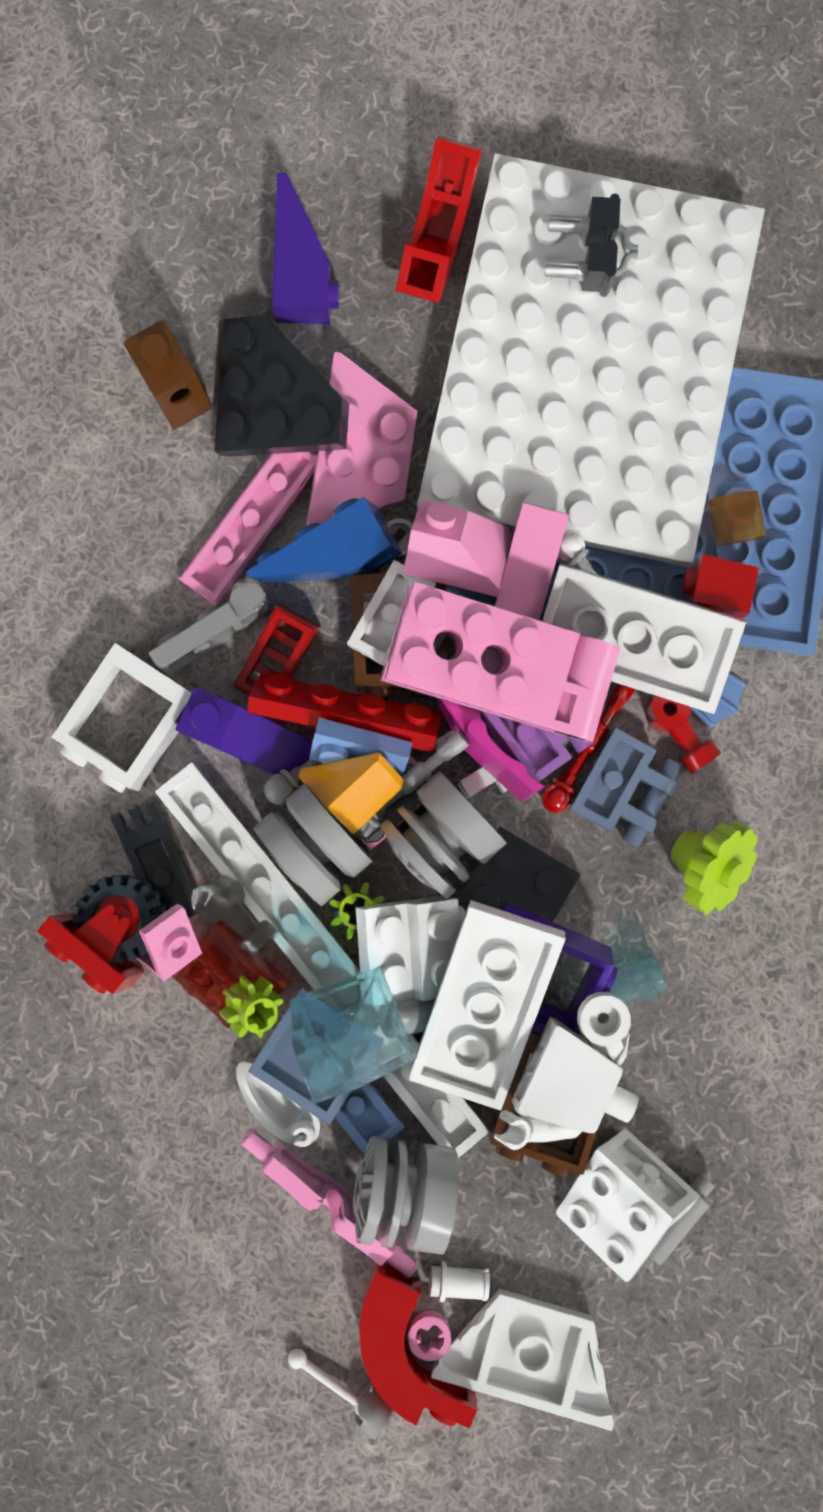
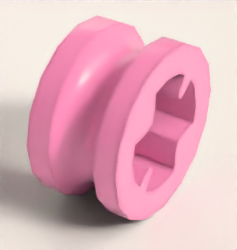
(433, 1350)

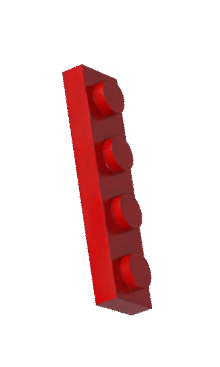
(305, 703)

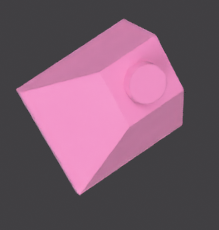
(457, 548)

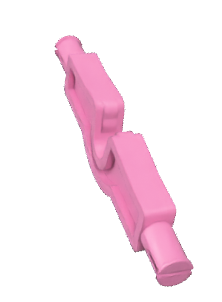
(315, 1187)

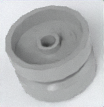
(306, 850)

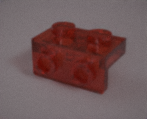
(221, 968)

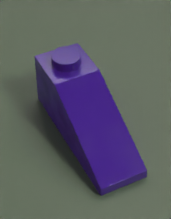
(301, 270)
(242, 734)

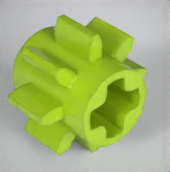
(345, 916)
(251, 1007)

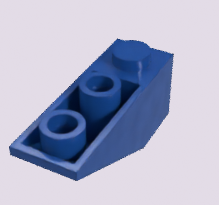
(342, 546)

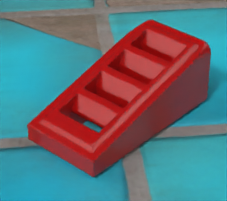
(280, 614)

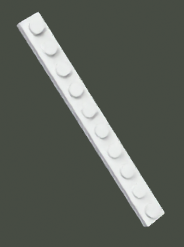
(301, 935)

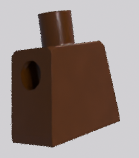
(167, 371)

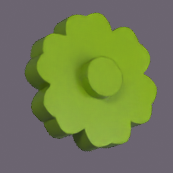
(715, 864)

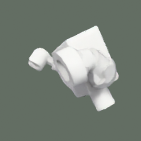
(573, 1079)

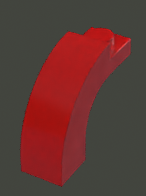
(390, 1363)

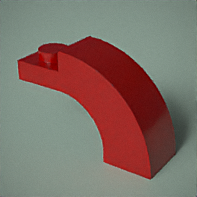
(440, 221)

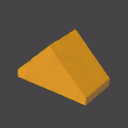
(353, 787)

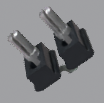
(600, 231)

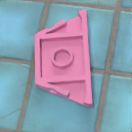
(377, 445)

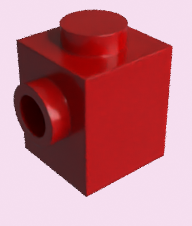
(720, 585)

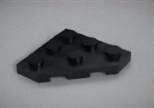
(273, 395)

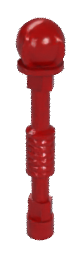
(557, 795)

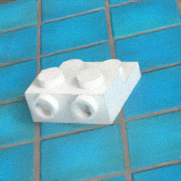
(410, 943)

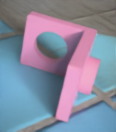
(169, 943)

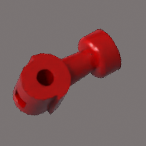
(673, 718)

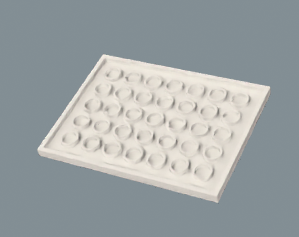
(588, 395)

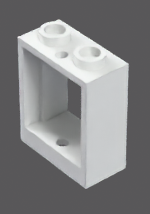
(81, 753)

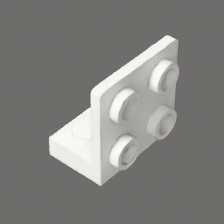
(625, 1203)

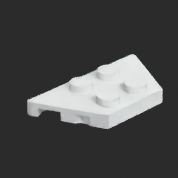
(532, 1358)

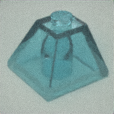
(348, 1034)

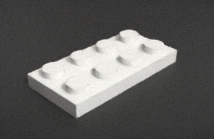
(663, 641)
(486, 1005)

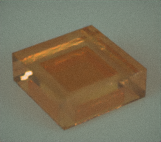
(737, 518)

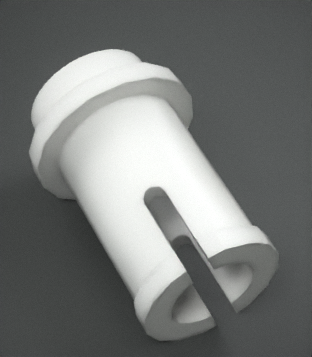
(458, 1282)

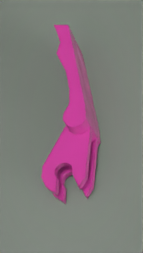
(483, 750)

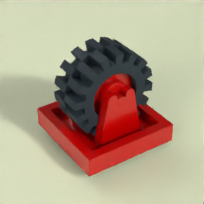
(105, 931)

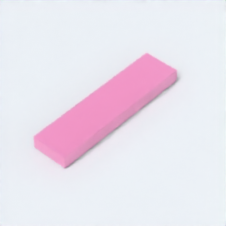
(249, 524)
(529, 566)

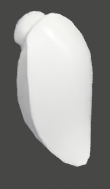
(276, 1111)

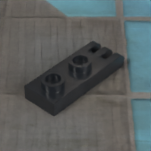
(155, 855)

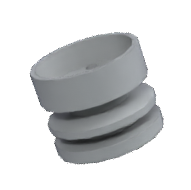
(441, 835)
(406, 1195)

